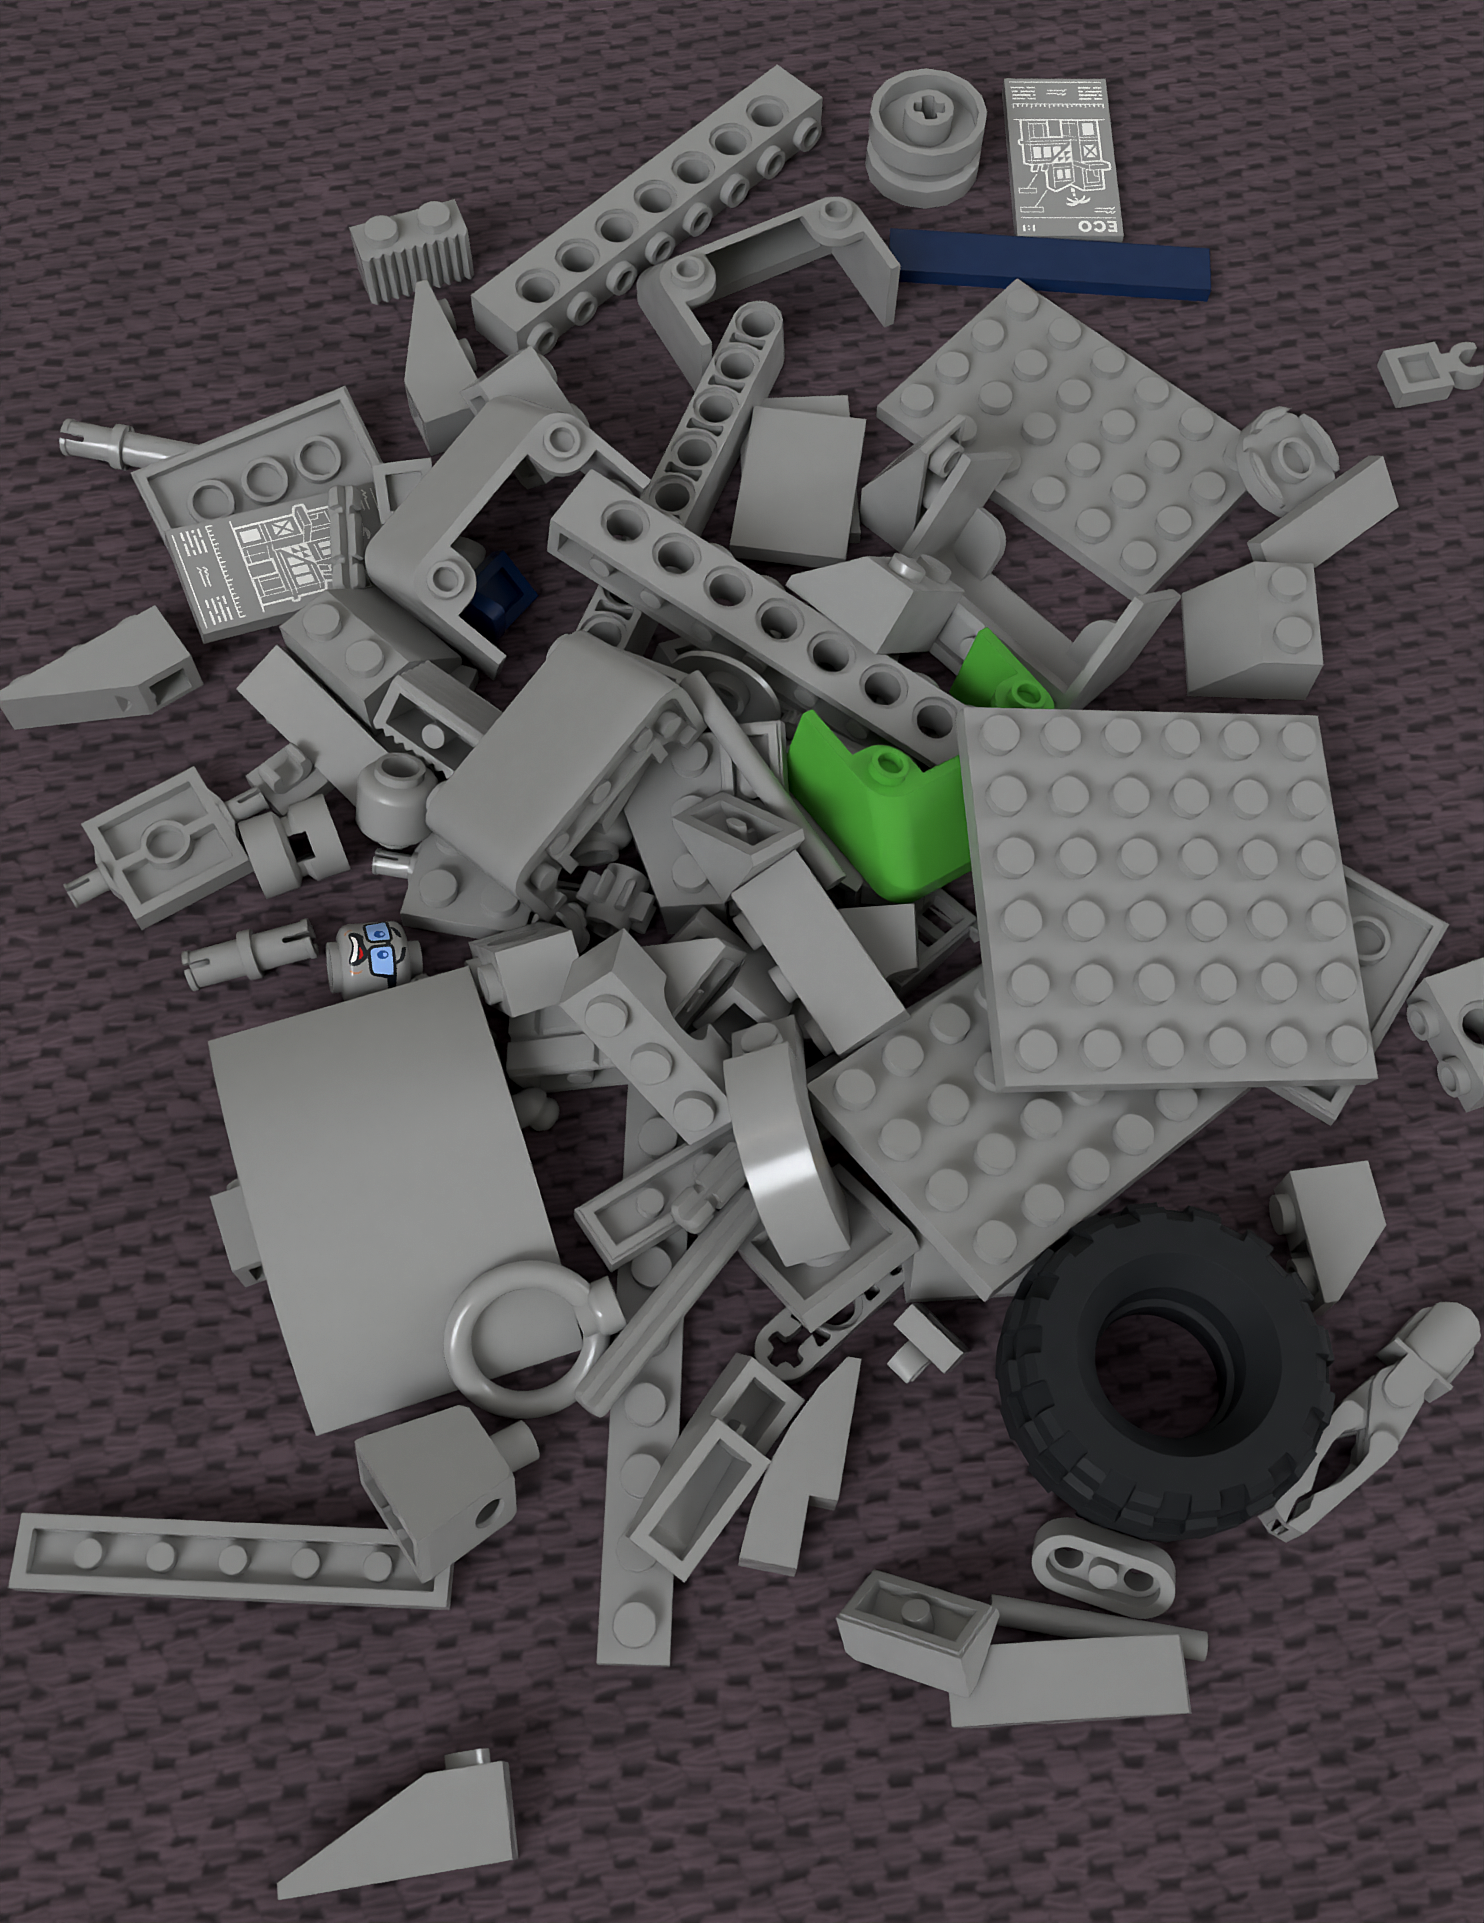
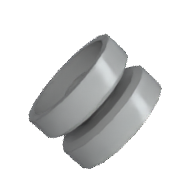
(925, 138)

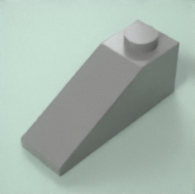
(428, 1828)

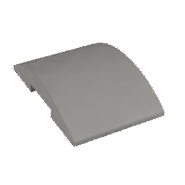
(382, 1188)

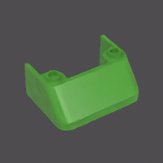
(880, 809)

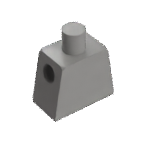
(443, 1483)

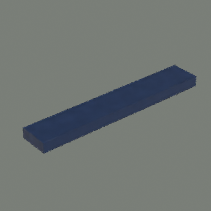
(1052, 264)

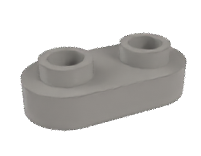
(1102, 1566)

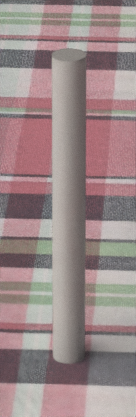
(761, 777)

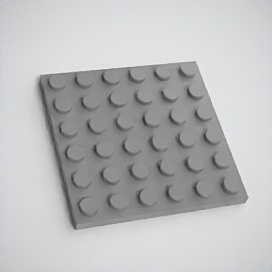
(1160, 901)

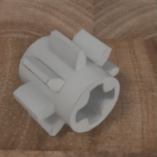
(616, 900)

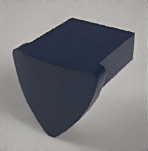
(499, 596)

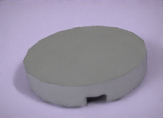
(1285, 459)

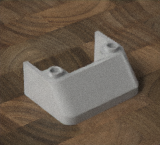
(759, 253)
(971, 545)
(413, 551)

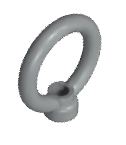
(594, 1308)

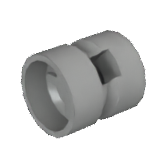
(273, 854)

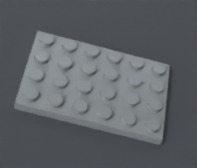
(1101, 445)
(985, 1169)

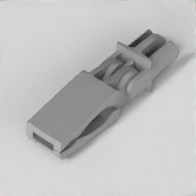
(1420, 1366)

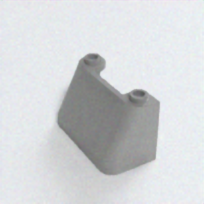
(558, 764)

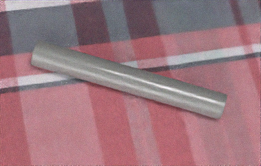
(1087, 1624)

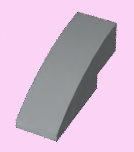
(713, 1465)
(802, 1474)
(1076, 1682)

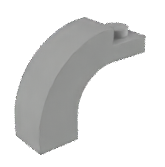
(781, 1143)

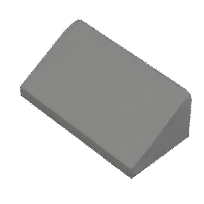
(918, 1632)

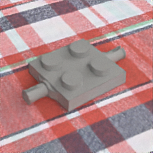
(167, 847)
(453, 894)

